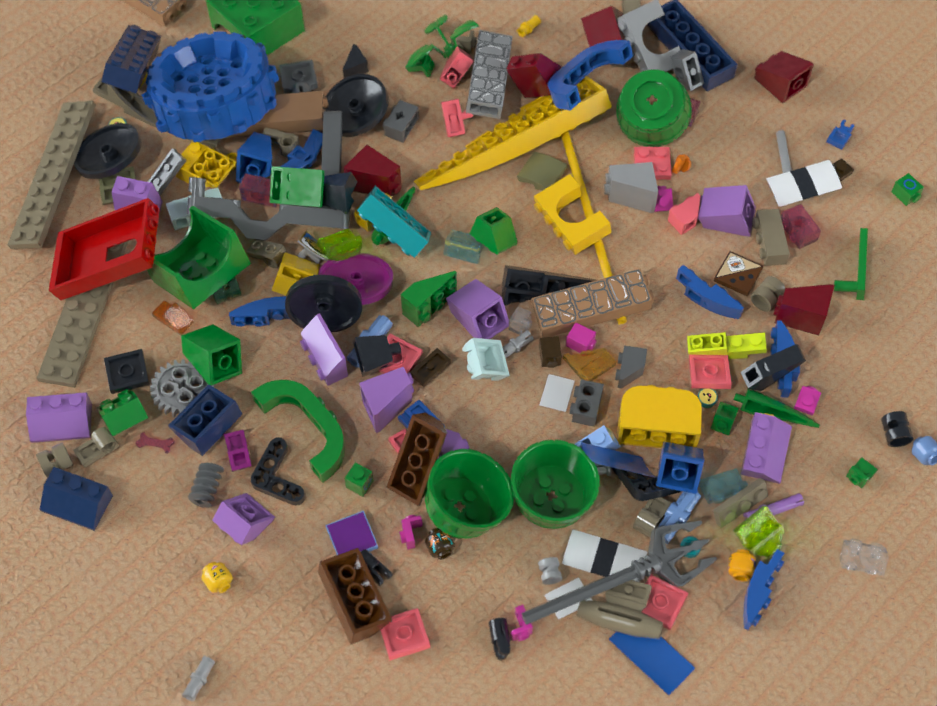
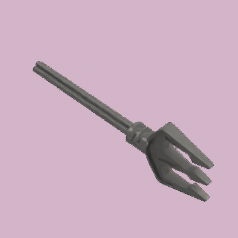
(658, 561)

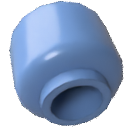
(925, 450)

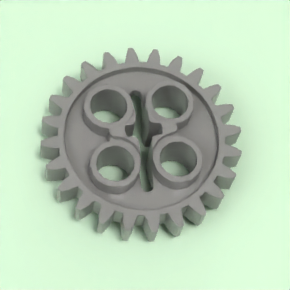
(180, 387)

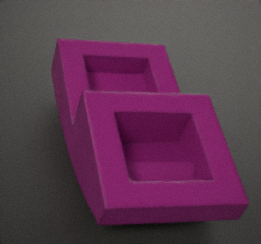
(237, 450)

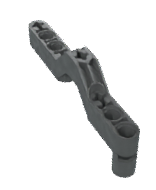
(258, 228)

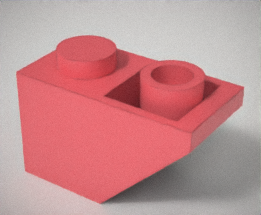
(456, 67)
(685, 215)

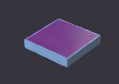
(352, 533)

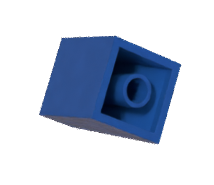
(680, 467)

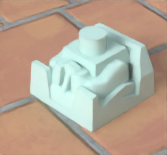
(486, 359)

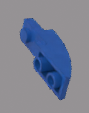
(713, 299)
(259, 312)
(783, 340)
(758, 589)

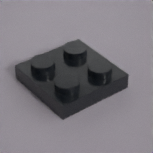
(126, 371)

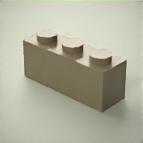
(771, 237)

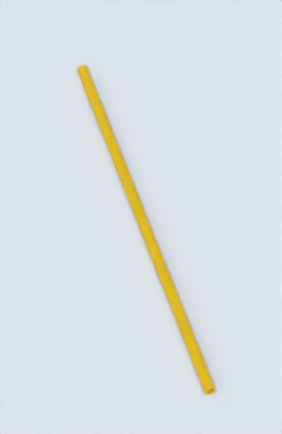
(587, 208)

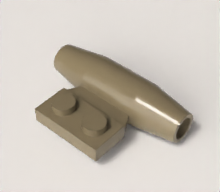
(623, 611)

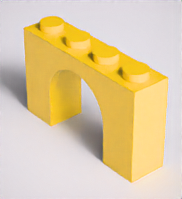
(574, 235)

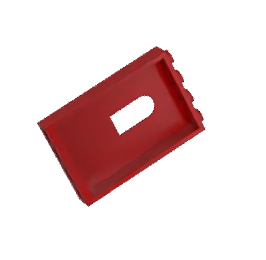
(83, 249)

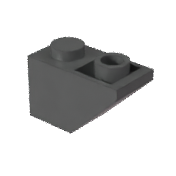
(632, 365)

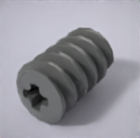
(204, 484)

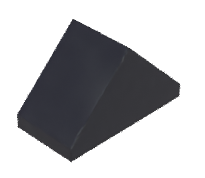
(355, 63)

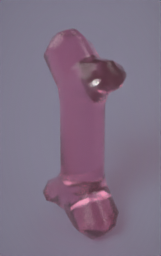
(146, 441)

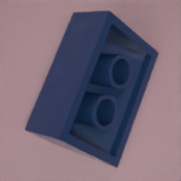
(205, 419)
(74, 498)

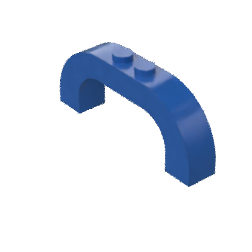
(563, 82)

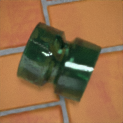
(234, 291)

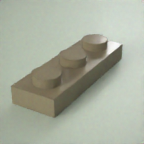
(740, 502)

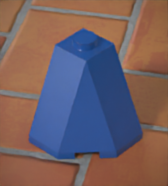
(254, 157)

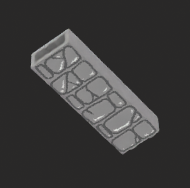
(489, 74)

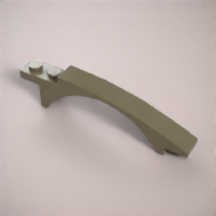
(133, 105)

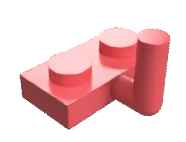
(453, 117)

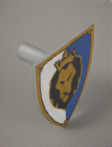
(311, 248)

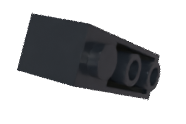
(772, 368)

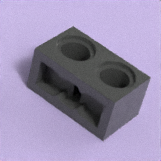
(585, 402)

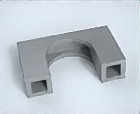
(632, 27)

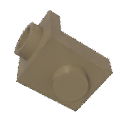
(466, 43)

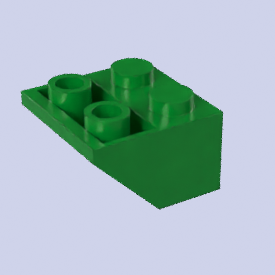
(494, 231)
(122, 412)

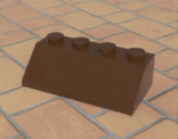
(417, 457)
(354, 595)

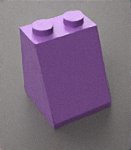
(129, 191)
(727, 209)
(479, 310)
(386, 396)

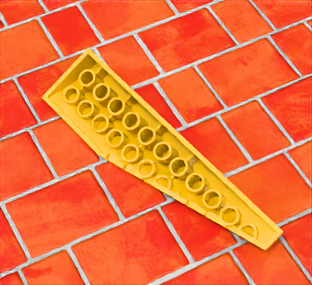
(528, 129)

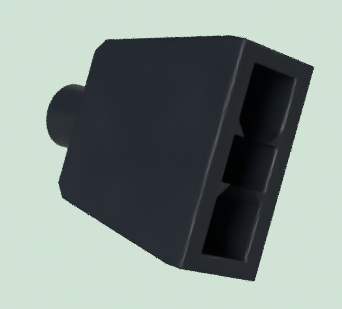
(374, 353)

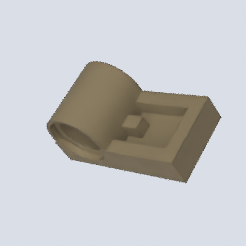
(285, 141)
(270, 252)
(100, 445)
(651, 515)

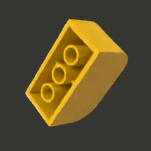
(658, 415)

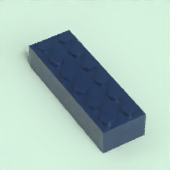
(683, 30)
(131, 58)

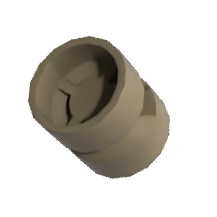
(767, 294)
(58, 453)

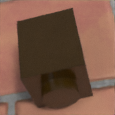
(550, 351)

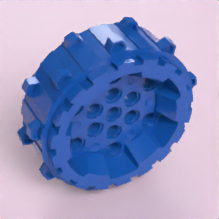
(210, 86)

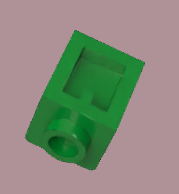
(424, 64)
(724, 418)
(861, 473)

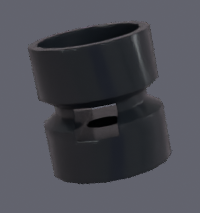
(897, 429)

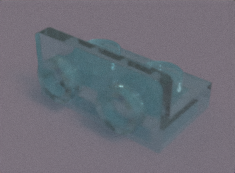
(462, 247)
(722, 486)

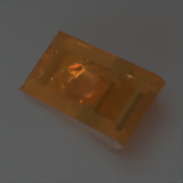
(173, 317)

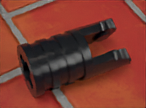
(375, 565)
(500, 637)

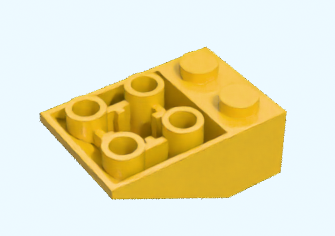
(205, 163)
(291, 270)

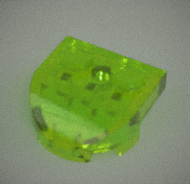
(340, 245)
(760, 533)

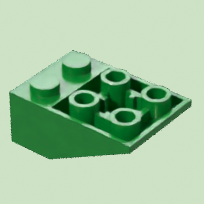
(296, 186)
(427, 297)

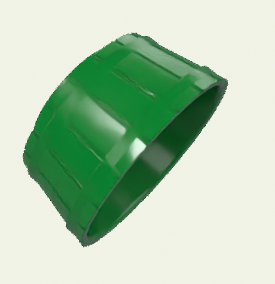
(654, 123)
(555, 468)
(477, 484)

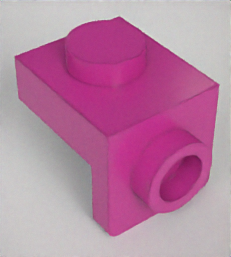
(664, 199)
(807, 400)
(409, 523)
(525, 630)

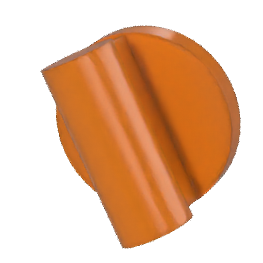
(682, 164)

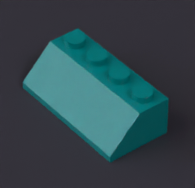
(394, 222)

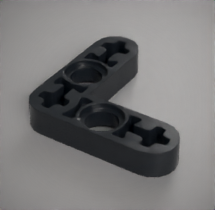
(271, 480)
(642, 488)

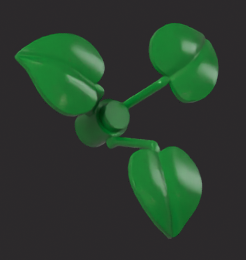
(449, 48)

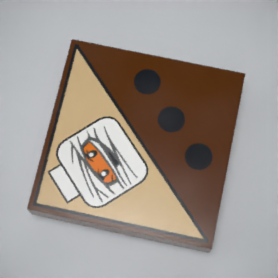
(738, 273)

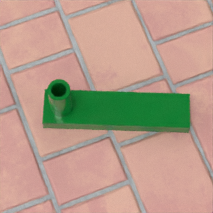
(859, 285)

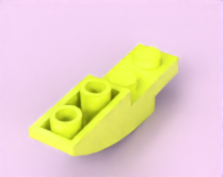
(734, 346)

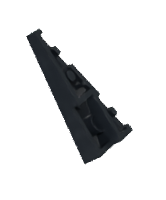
(338, 191)
(524, 284)

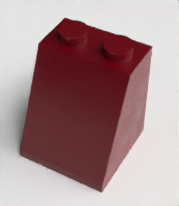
(603, 26)
(532, 74)
(784, 75)
(373, 170)
(804, 307)

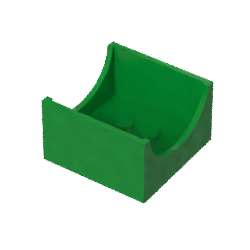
(261, 20)
(200, 261)

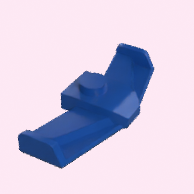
(305, 156)

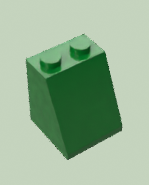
(213, 353)

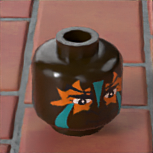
(439, 544)

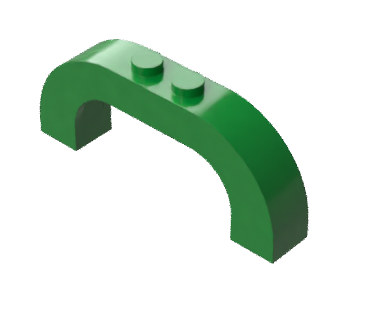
(291, 392)

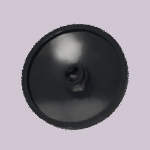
(362, 103)
(107, 151)
(330, 296)

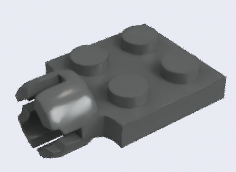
(298, 77)

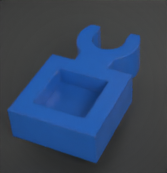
(840, 135)

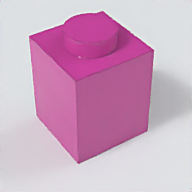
(581, 338)

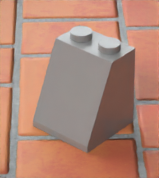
(632, 186)

